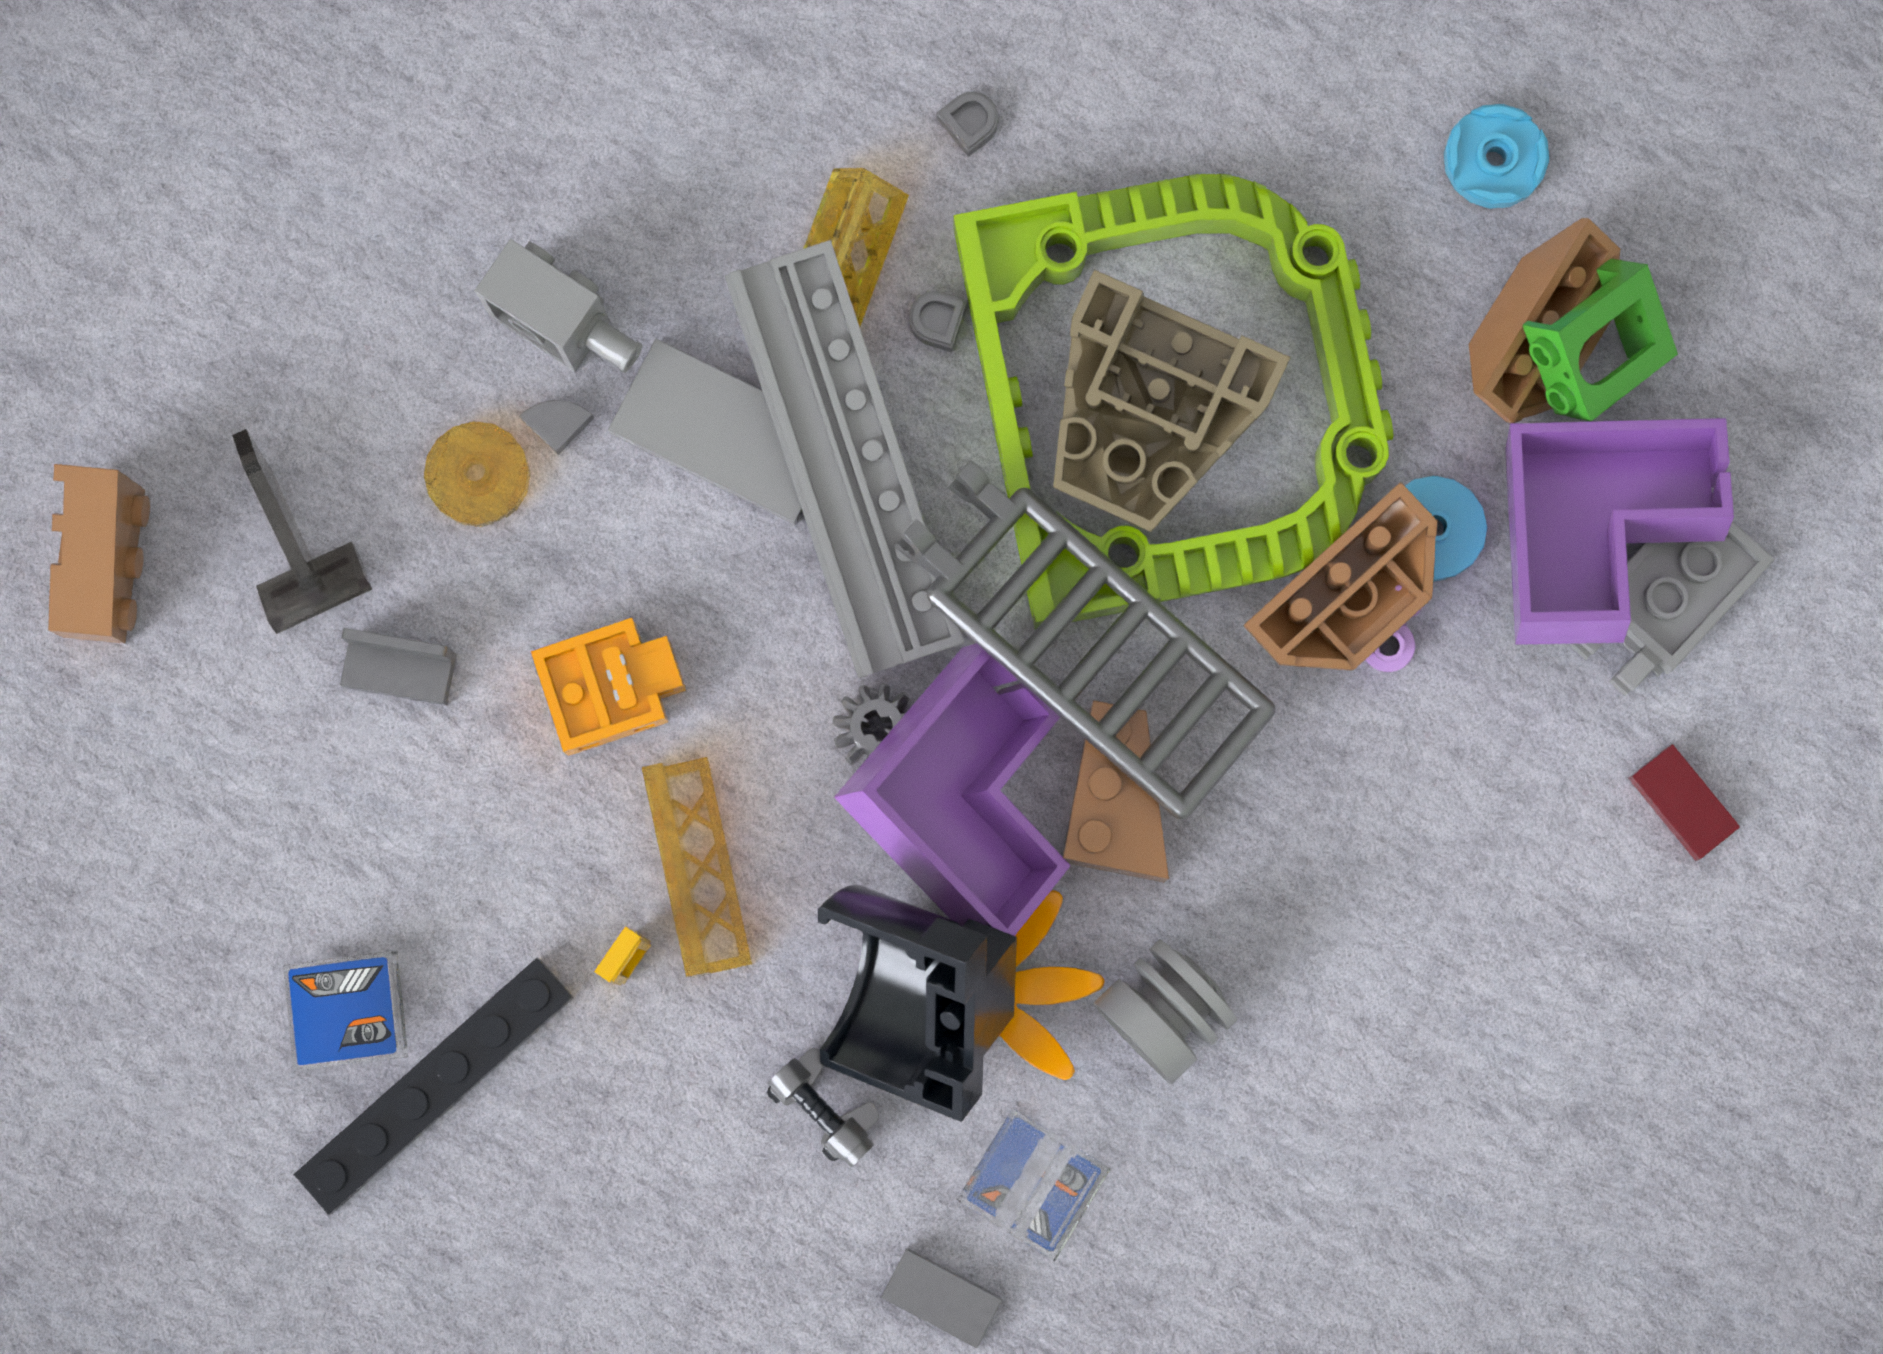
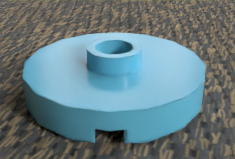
(1502, 131)
(1461, 519)

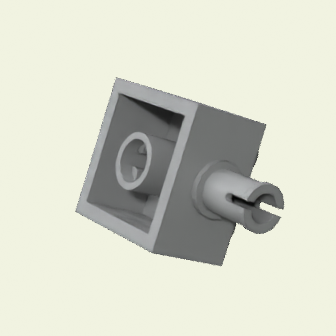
(552, 309)

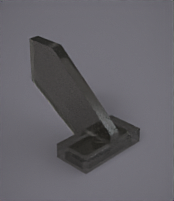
(311, 583)

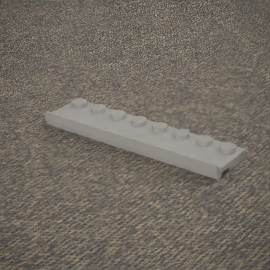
(840, 454)

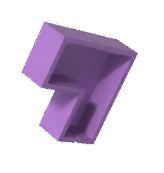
(1587, 493)
(938, 799)

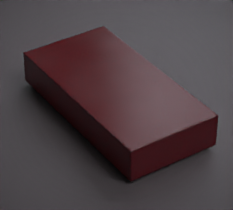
(1684, 802)

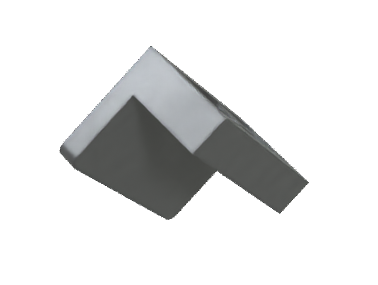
(397, 666)

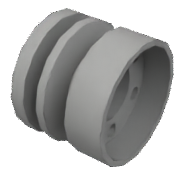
(1166, 1010)

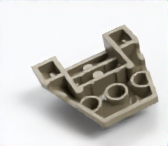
(1152, 401)

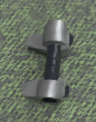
(845, 1135)

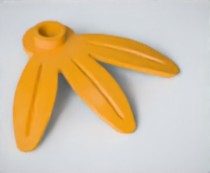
(1044, 987)

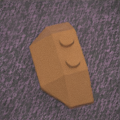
(1541, 291)
(1348, 595)

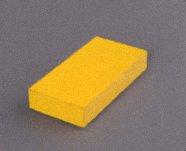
(623, 956)

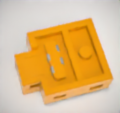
(607, 684)

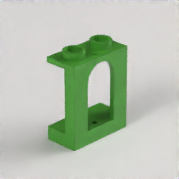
(1634, 304)

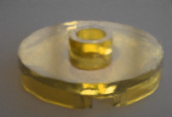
(493, 495)

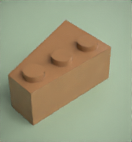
(96, 554)
(1112, 818)

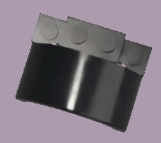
(921, 1000)

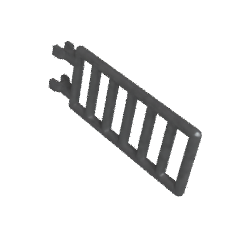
(975, 488)

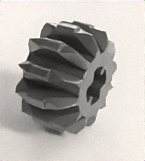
(861, 713)

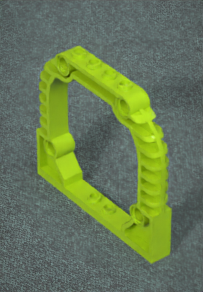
(1007, 260)

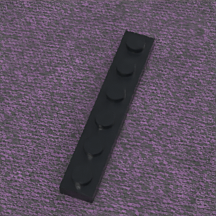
(433, 1086)

